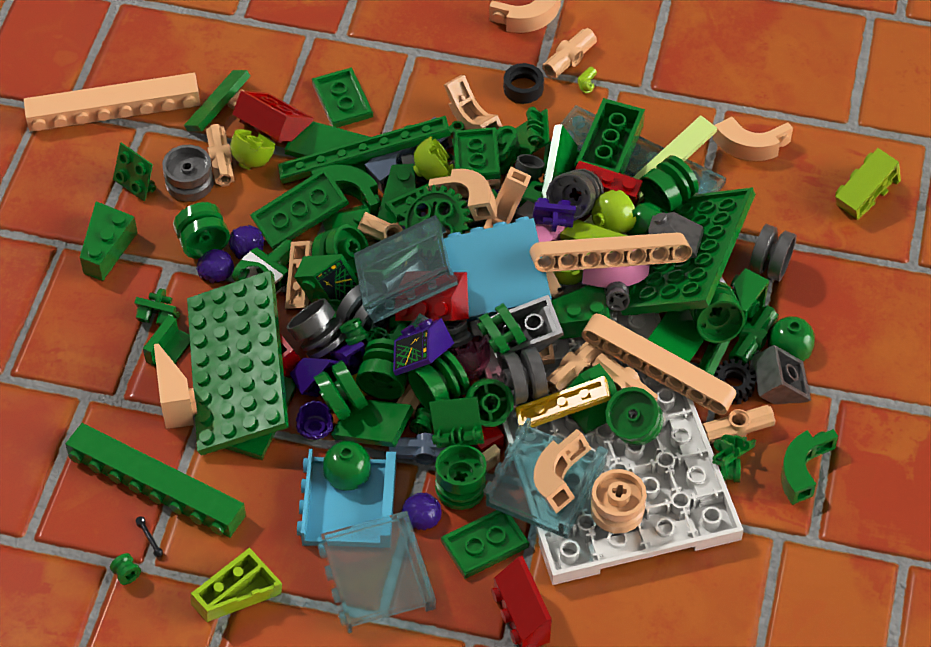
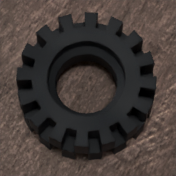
(741, 372)

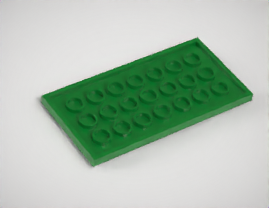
(694, 281)
(237, 363)

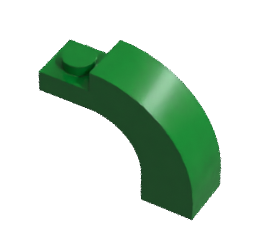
(355, 183)
(795, 478)

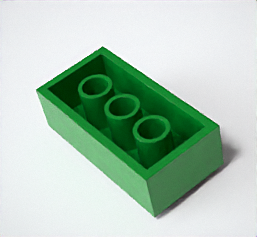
(612, 136)

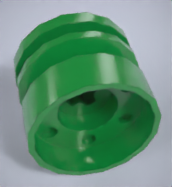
(669, 184)
(722, 318)
(376, 371)
(439, 380)
(460, 476)

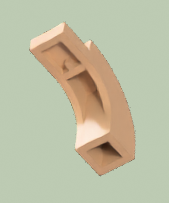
(526, 17)
(466, 107)
(751, 145)
(471, 186)
(509, 196)
(553, 466)

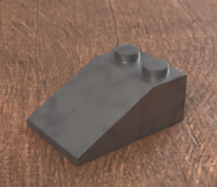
(537, 323)

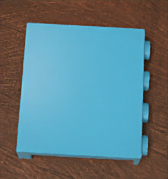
(498, 266)
(332, 509)

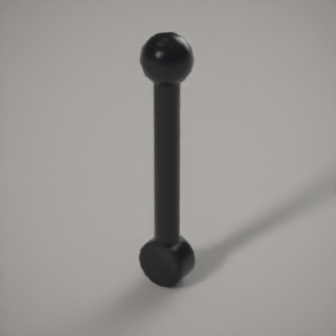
(140, 522)

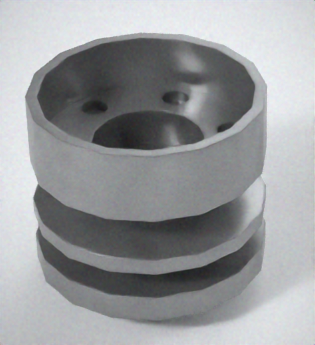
(566, 187)
(317, 329)

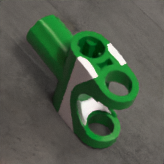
(258, 262)

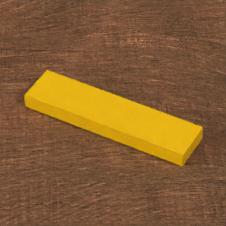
(564, 402)

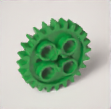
(455, 219)

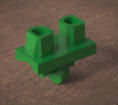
(147, 307)

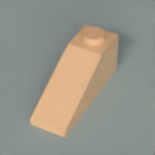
(295, 295)

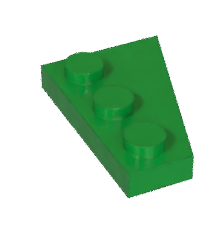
(400, 181)

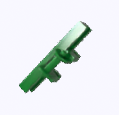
(731, 448)

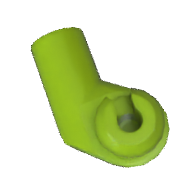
(584, 80)

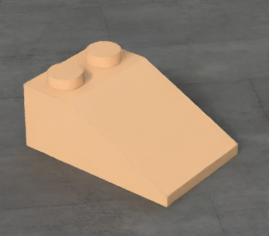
(175, 396)

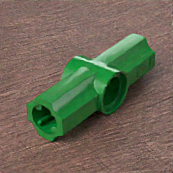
(754, 335)

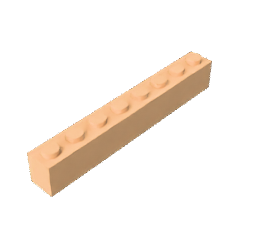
(111, 102)

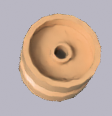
(618, 501)

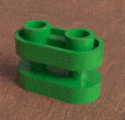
(508, 147)
(498, 341)

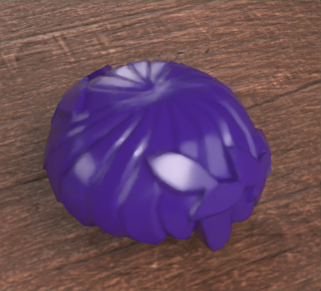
(245, 239)
(215, 265)
(314, 420)
(423, 510)

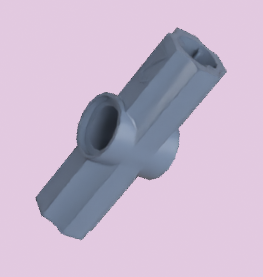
(417, 448)

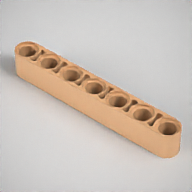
(600, 252)
(659, 364)

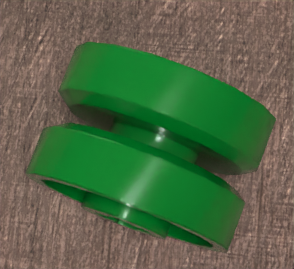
(201, 229)
(340, 240)
(338, 392)
(626, 404)

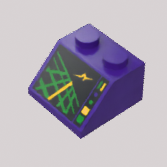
(420, 345)

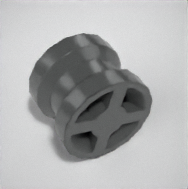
(616, 302)
(459, 332)

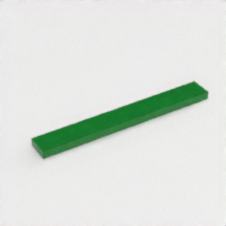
(365, 149)

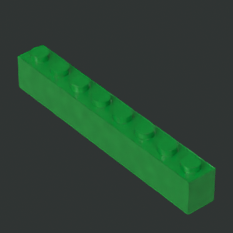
(156, 480)

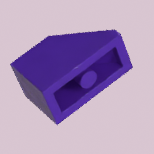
(350, 354)
(305, 371)

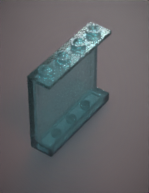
(404, 269)
(514, 485)
(376, 570)

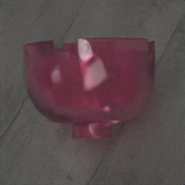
(473, 356)

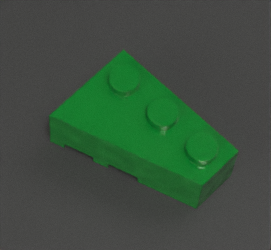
(106, 240)
(578, 307)

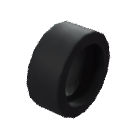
(520, 95)

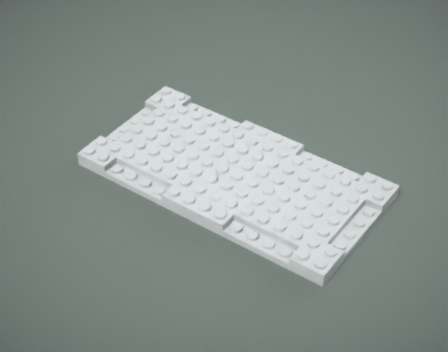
(684, 489)

